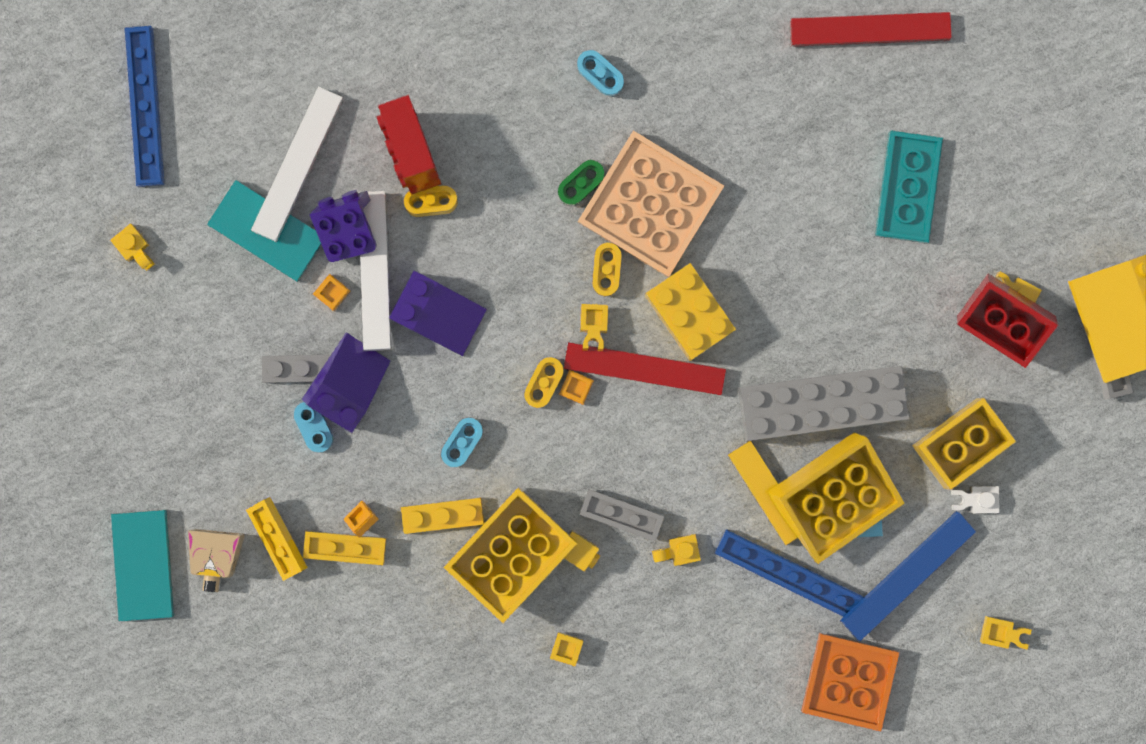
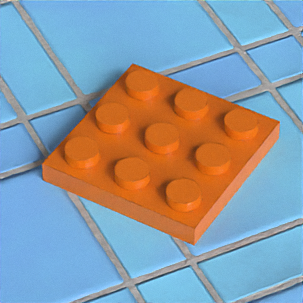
(850, 682)

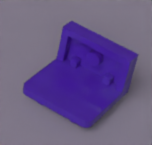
(343, 226)

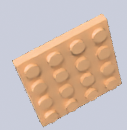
(650, 203)

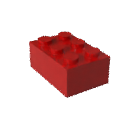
(407, 145)
(1007, 320)

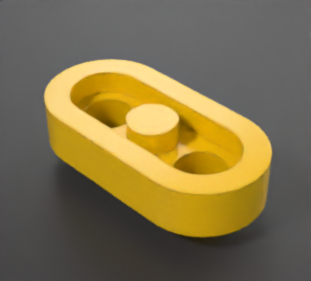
(431, 201)
(608, 270)
(543, 382)

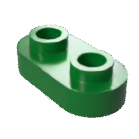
(580, 182)

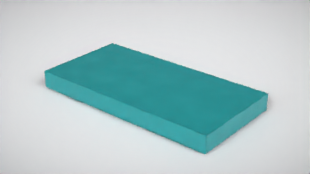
(909, 187)
(236, 218)
(142, 565)

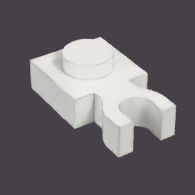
(980, 499)

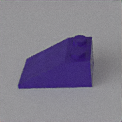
(438, 313)
(347, 383)

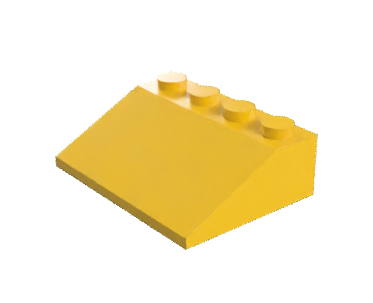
(1115, 316)
(836, 496)
(510, 555)

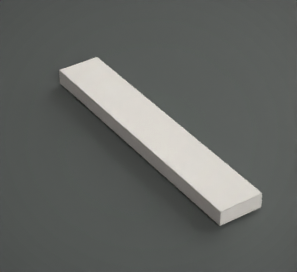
(297, 164)
(376, 279)

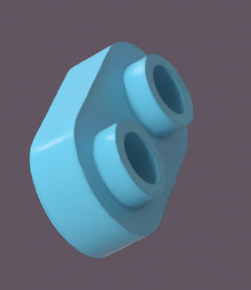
(603, 71)
(315, 425)
(462, 442)

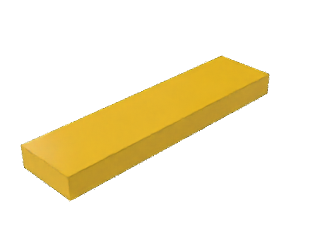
(760, 481)

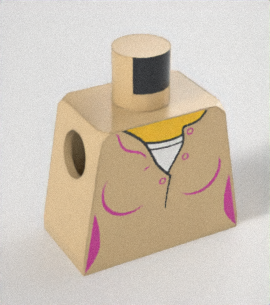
(213, 555)

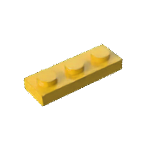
(442, 515)
(276, 538)
(344, 548)

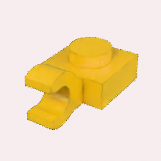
(132, 246)
(681, 550)

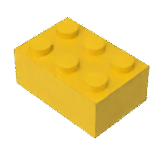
(689, 312)
(964, 443)

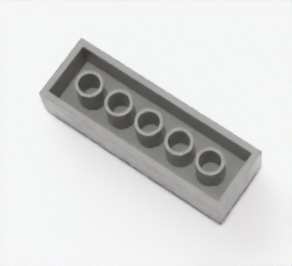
(823, 403)

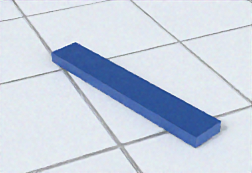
(144, 106)
(787, 573)
(907, 576)

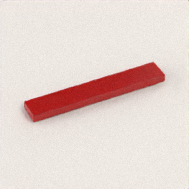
(870, 29)
(645, 369)

